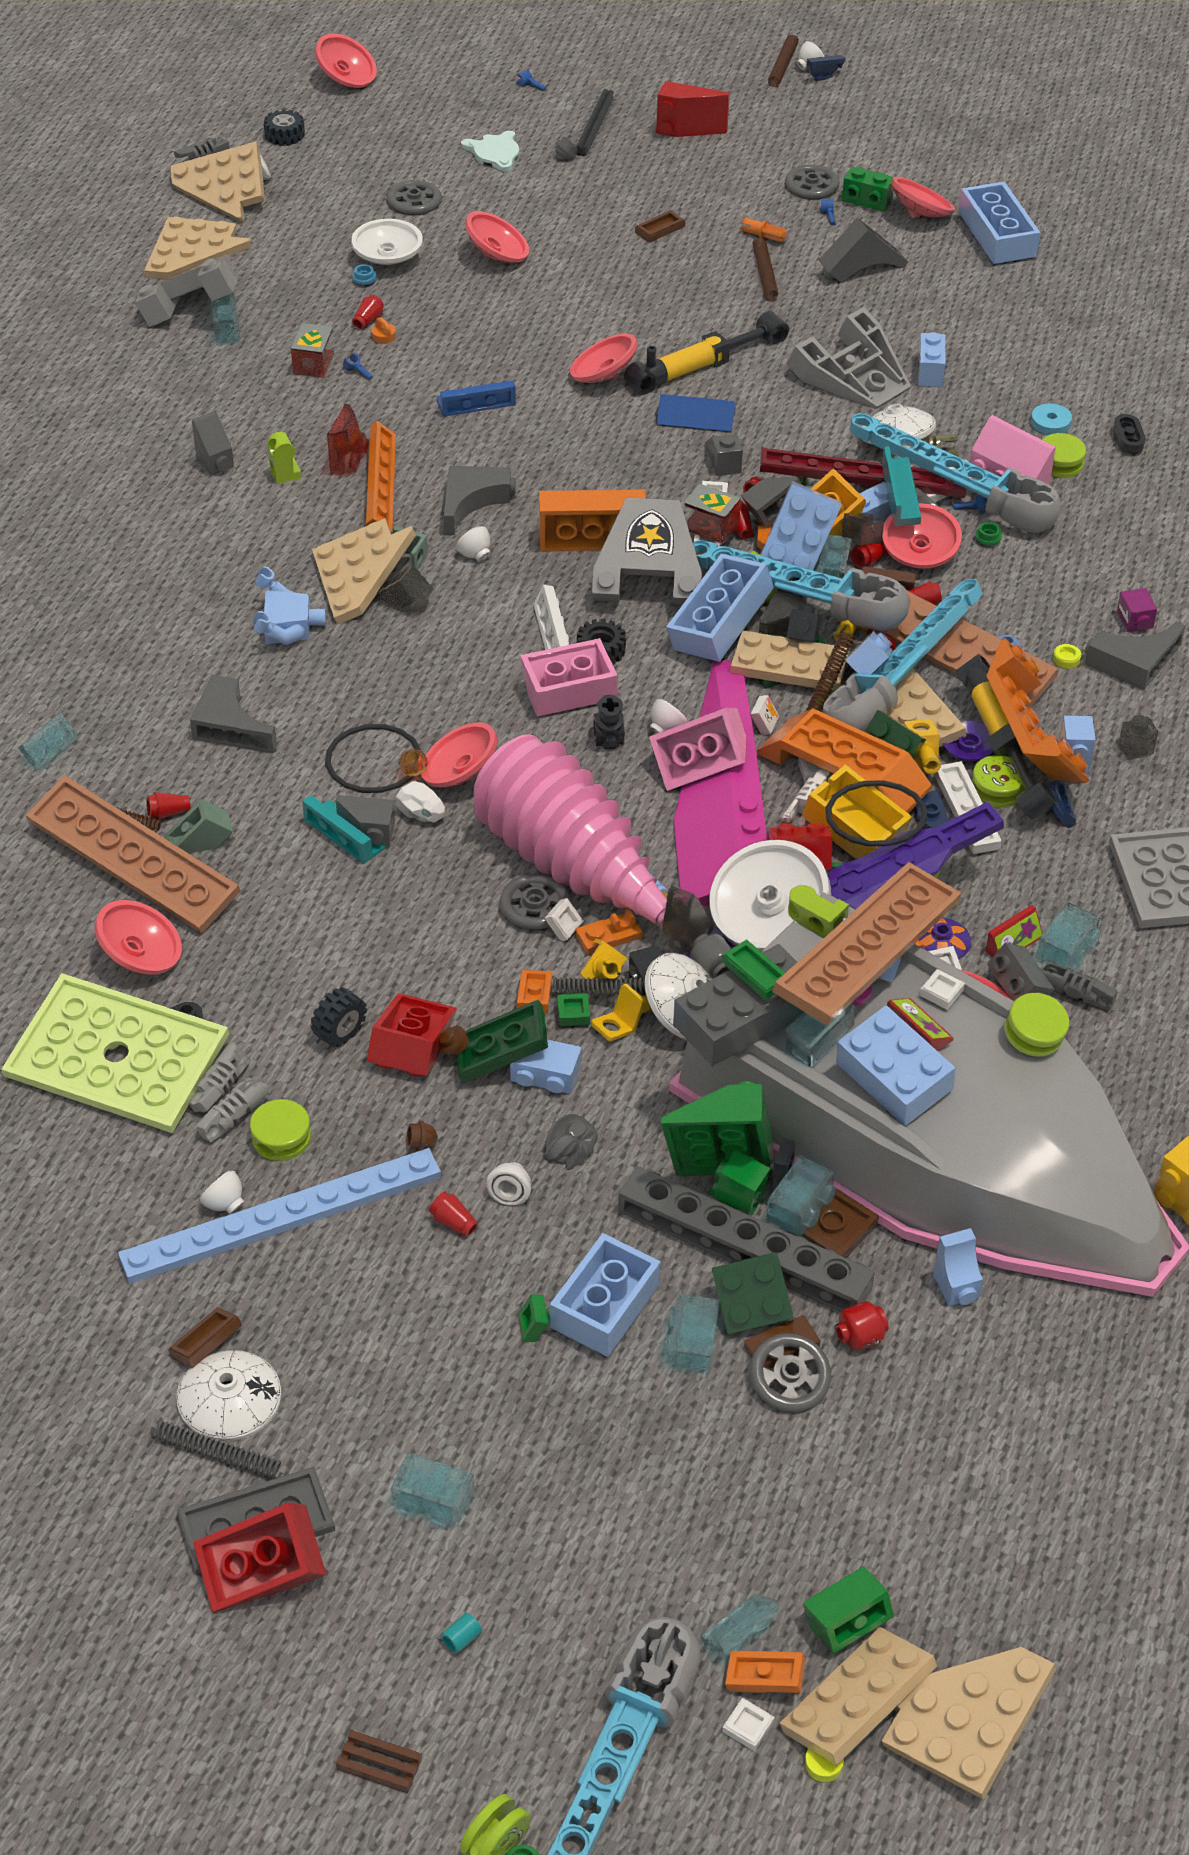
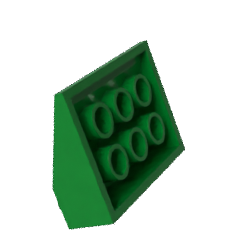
(716, 1127)

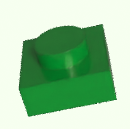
(573, 1009)
(533, 1318)

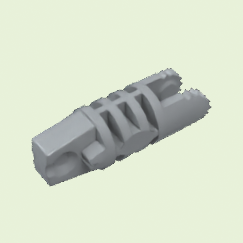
(218, 1079)
(232, 1109)

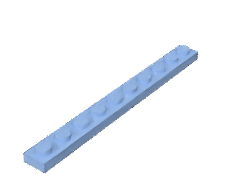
(278, 1215)

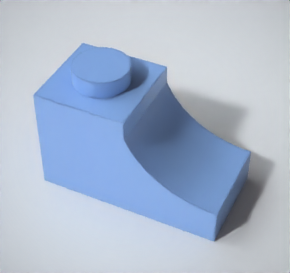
(957, 1268)

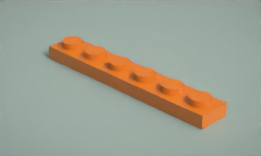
(381, 475)

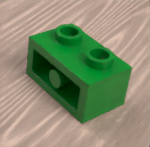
(867, 188)
(740, 1182)
(851, 1605)

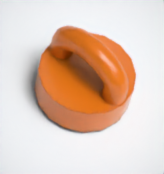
(383, 331)

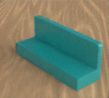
(900, 490)
(328, 822)

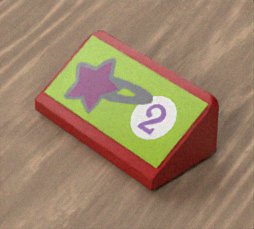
(1020, 930)
(920, 1022)

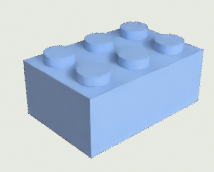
(801, 527)
(895, 1065)
(605, 1294)

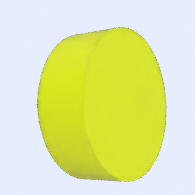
(1066, 656)
(821, 1768)

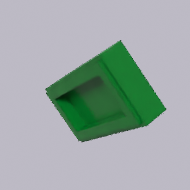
(753, 968)

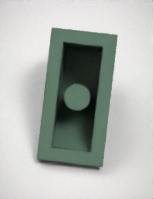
(201, 828)

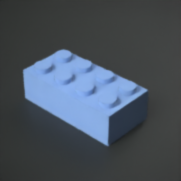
(999, 222)
(720, 607)

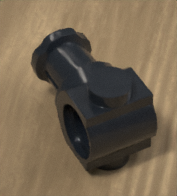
(609, 722)

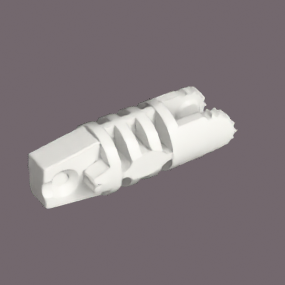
(800, 800)

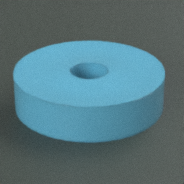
(1051, 419)

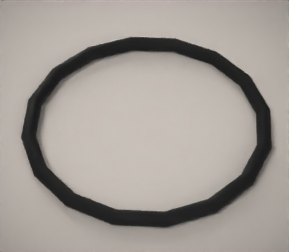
(357, 729)
(914, 795)

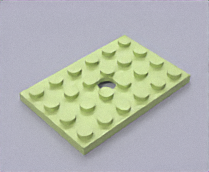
(82, 1020)

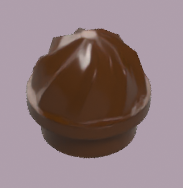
(421, 1136)

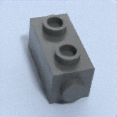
(1018, 972)

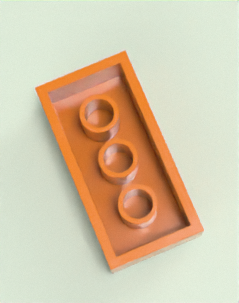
(579, 517)

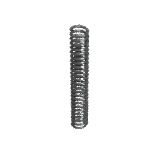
(604, 984)
(217, 1447)

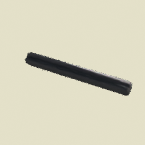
(594, 122)

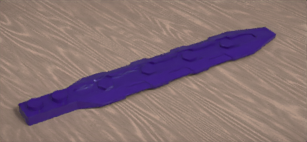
(927, 850)

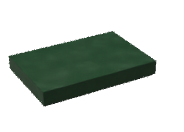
(503, 1041)

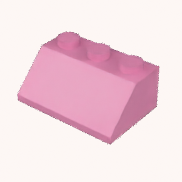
(1006, 447)
(568, 676)
(700, 747)

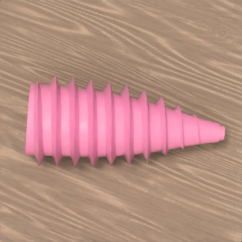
(565, 825)

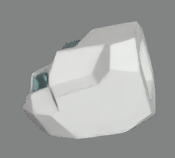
(420, 802)

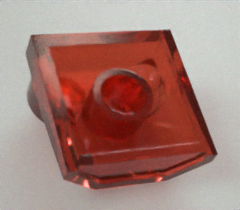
(346, 443)

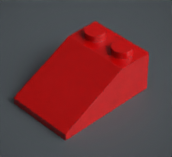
(691, 110)
(814, 837)
(409, 1034)
(259, 1557)

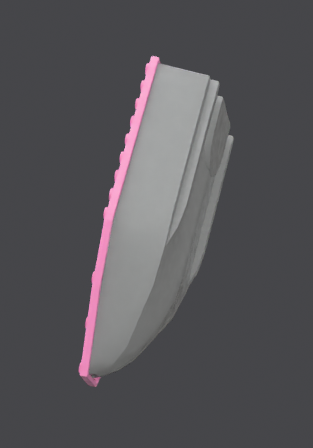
(1012, 1152)

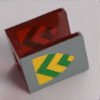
(309, 350)
(713, 513)

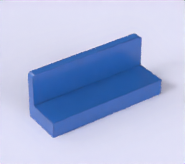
(477, 398)
(696, 412)

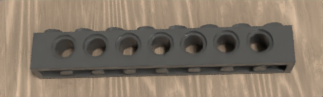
(738, 1236)

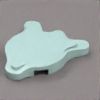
(494, 149)

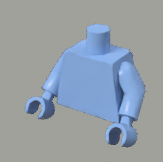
(285, 613)

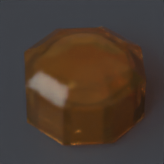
(413, 762)

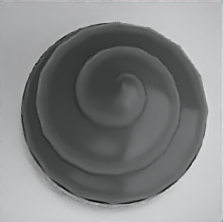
(565, 149)

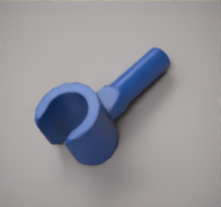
(526, 78)
(827, 207)
(356, 365)
(979, 503)

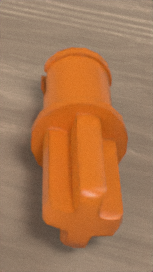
(764, 230)

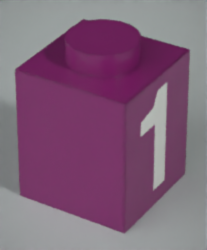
(1136, 610)

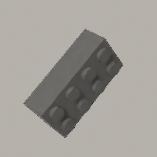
(730, 1015)

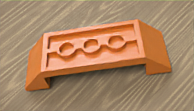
(1011, 681)
(834, 743)

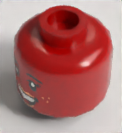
(862, 1326)

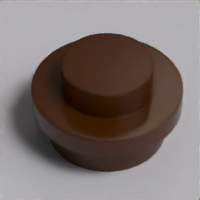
(453, 1040)

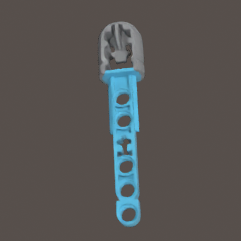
(1018, 499)
(864, 599)
(867, 693)
(633, 1715)

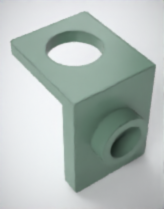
(418, 546)

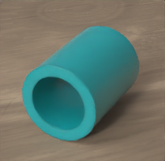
(461, 1633)

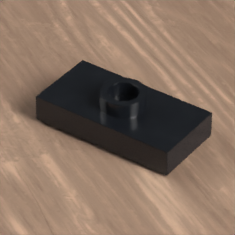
(782, 1163)

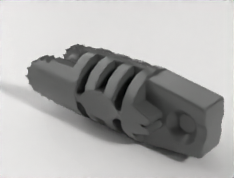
(202, 148)
(1080, 987)

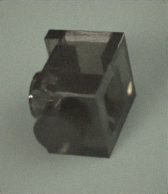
(862, 528)
(1137, 730)

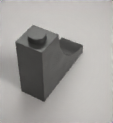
(857, 249)
(473, 489)
(1134, 658)
(223, 721)

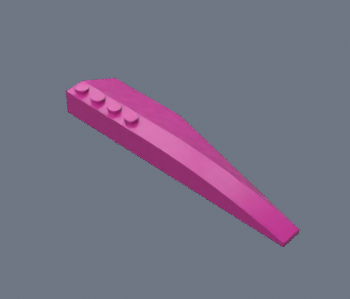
(724, 809)

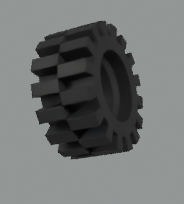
(608, 633)

